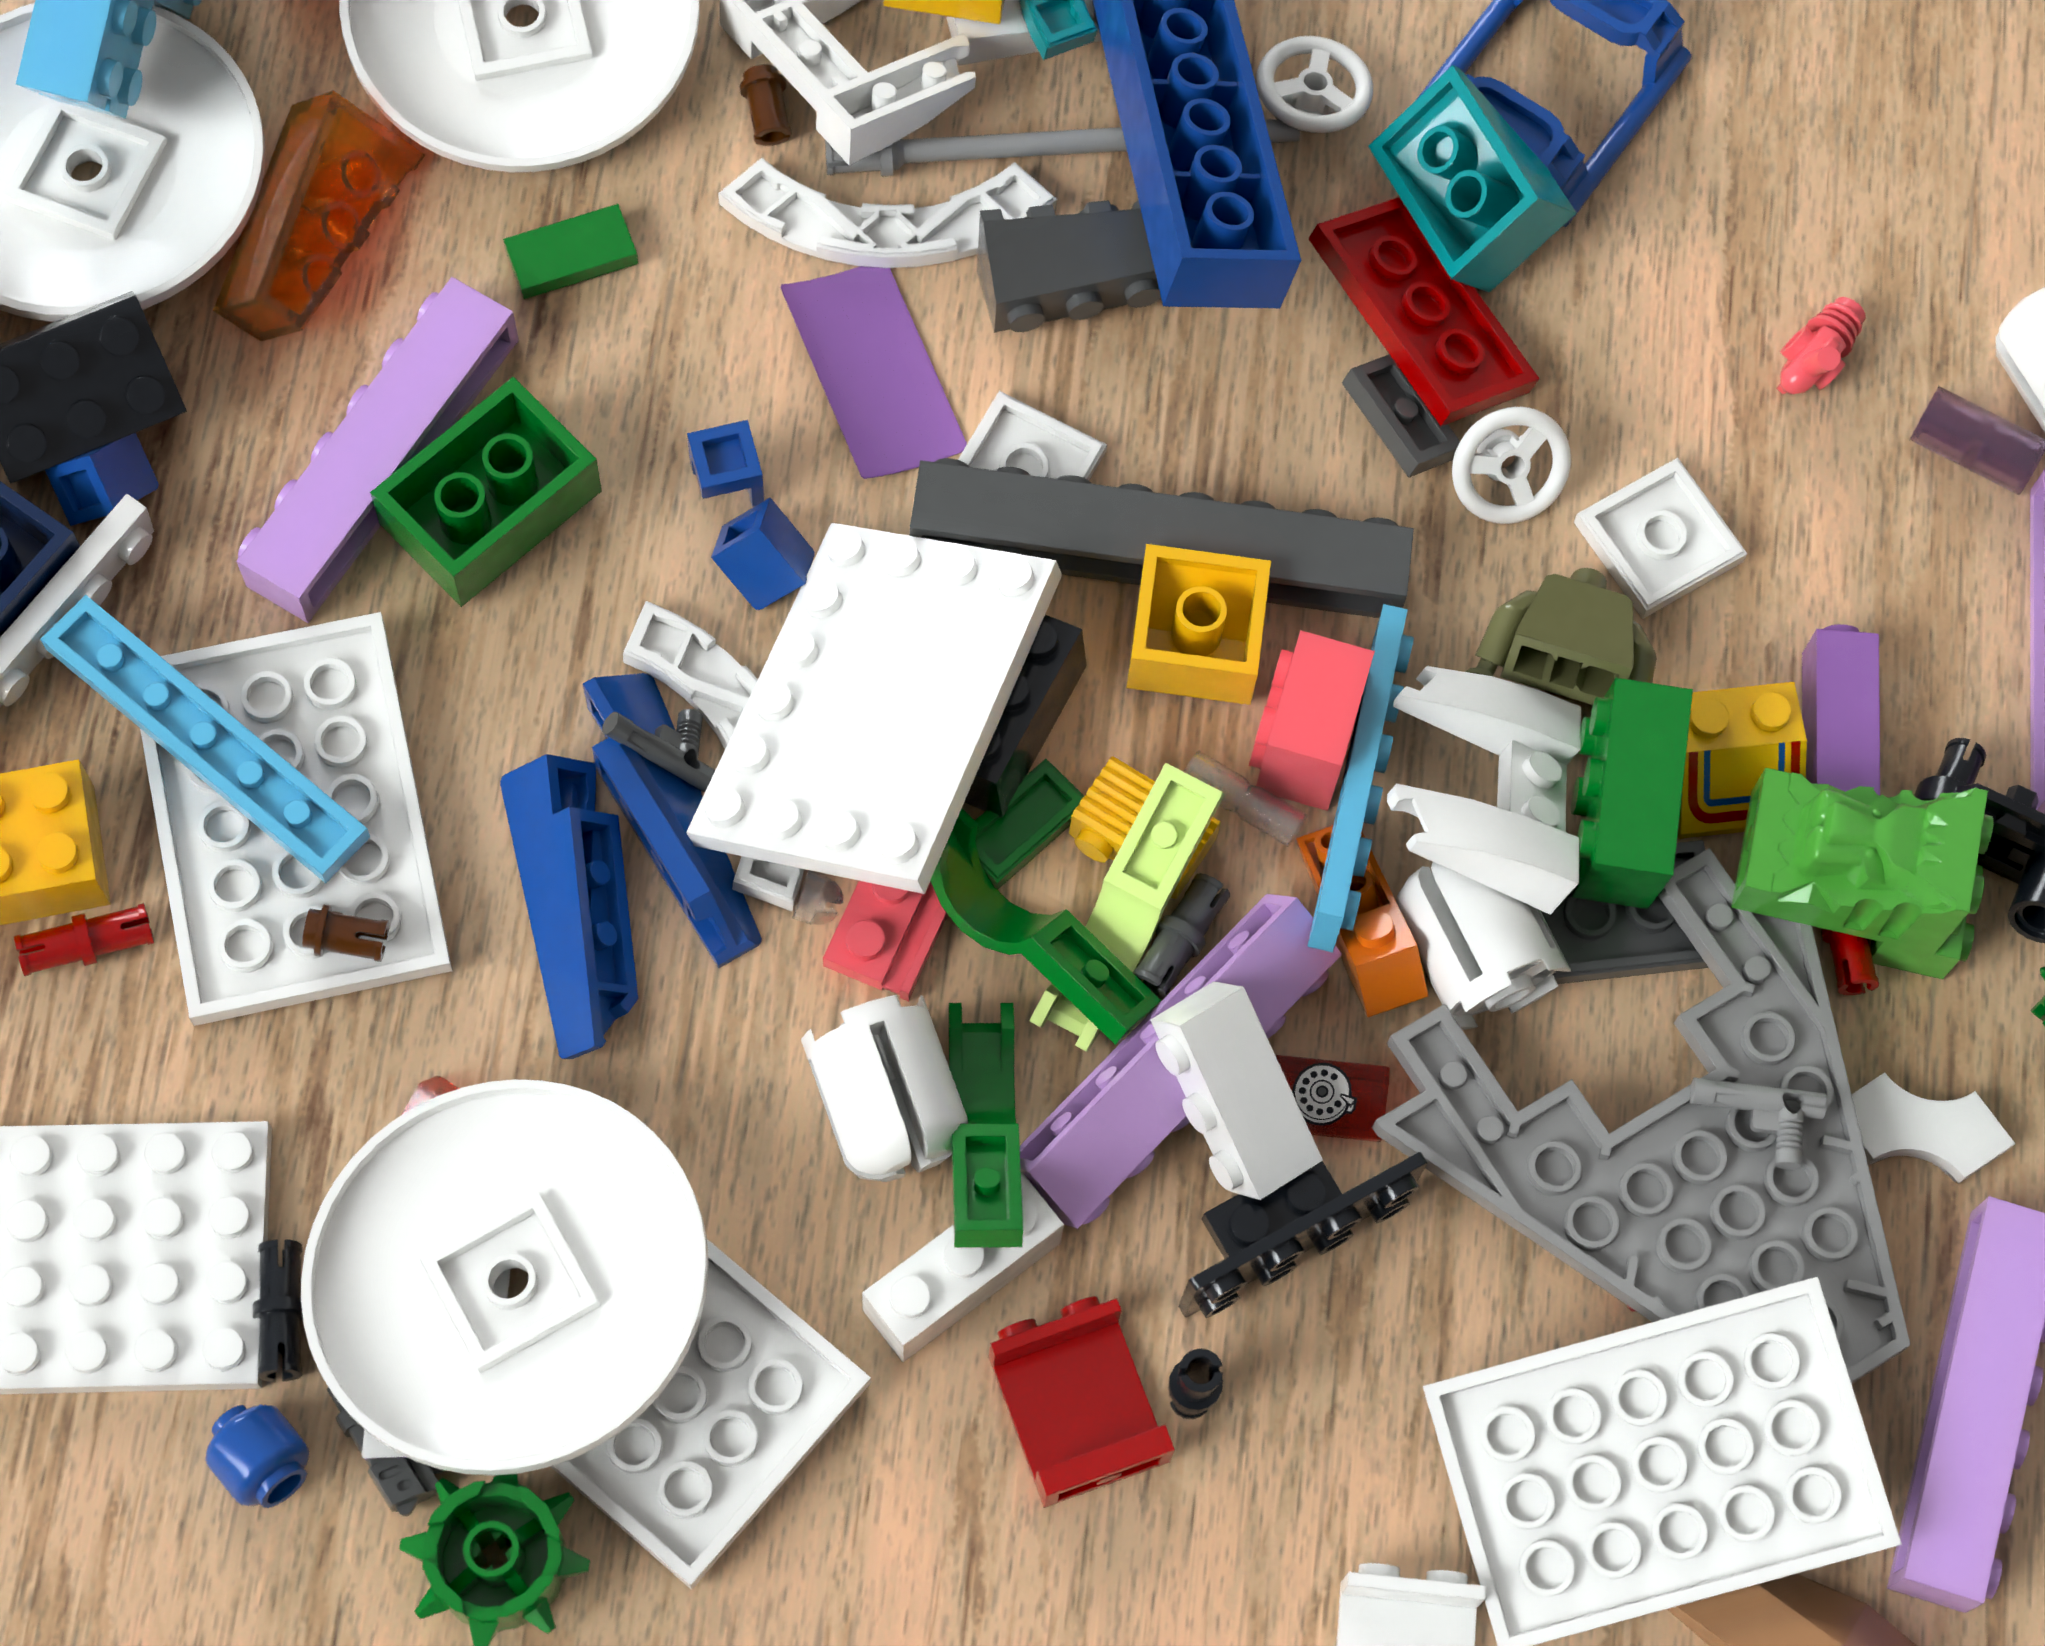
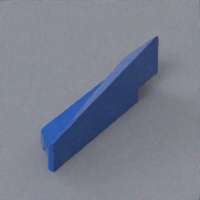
(660, 814)
(573, 897)

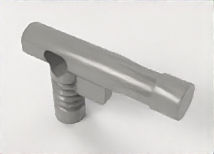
(1767, 1112)

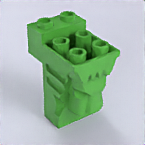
(1868, 866)

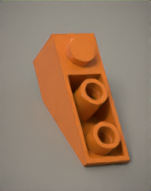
(1380, 948)

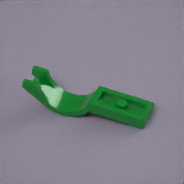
(1052, 943)
(988, 1147)

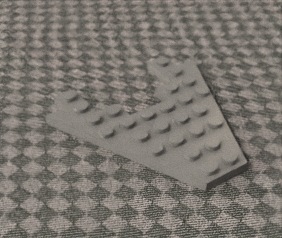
(1686, 1194)

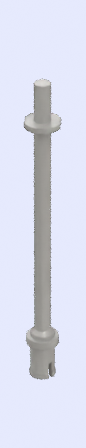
(1005, 147)

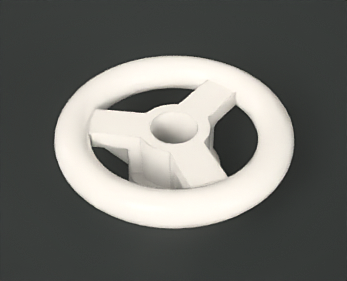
(1312, 97)
(1494, 447)

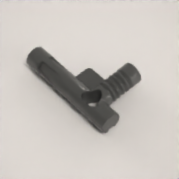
(669, 748)

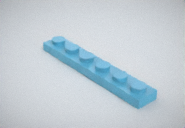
(206, 738)
(1359, 799)

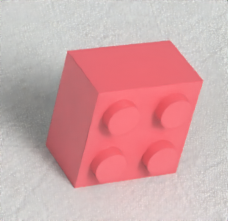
(1310, 718)

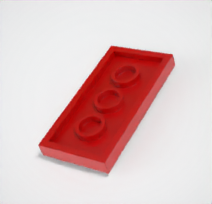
(1424, 319)

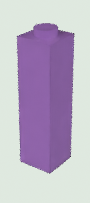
(1842, 707)

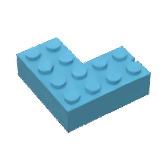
(91, 50)

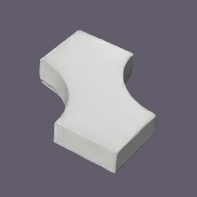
(1951, 1134)

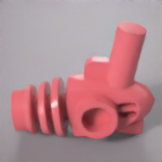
(1818, 347)

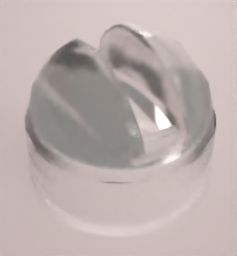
(812, 900)

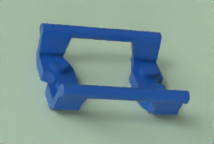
(1643, 23)

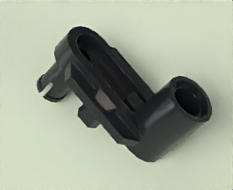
(2016, 838)

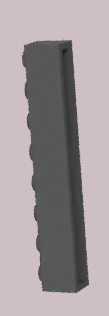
(1105, 531)

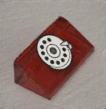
(1337, 1095)

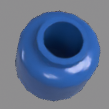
(257, 1455)

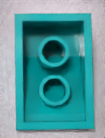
(1470, 182)

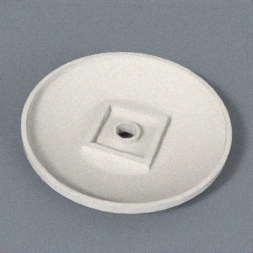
(516, 94)
(169, 187)
(449, 1202)

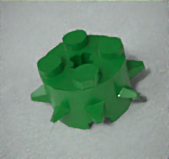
(454, 1556)

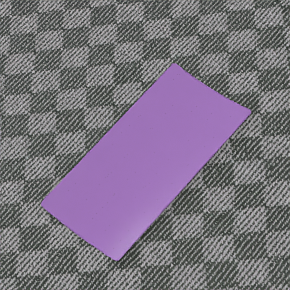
(874, 370)

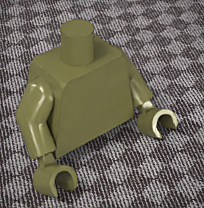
(1567, 638)

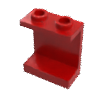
(1077, 1401)

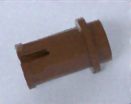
(764, 95)
(340, 934)

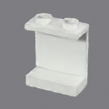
(1401, 1611)

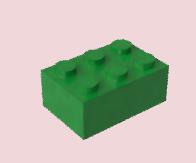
(487, 491)
(1631, 791)

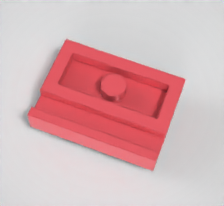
(886, 937)

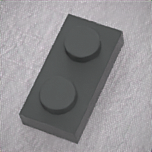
(1400, 416)

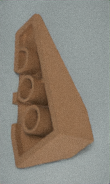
(1787, 1614)

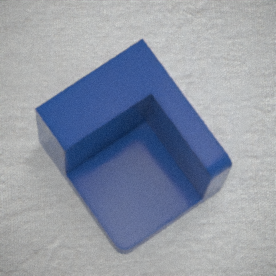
(726, 461)
(100, 478)
(763, 554)

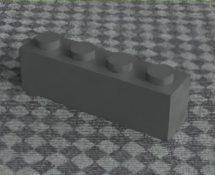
(1063, 264)

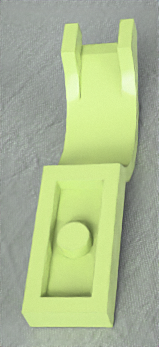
(1140, 883)

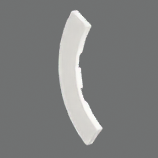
(875, 233)
(719, 689)

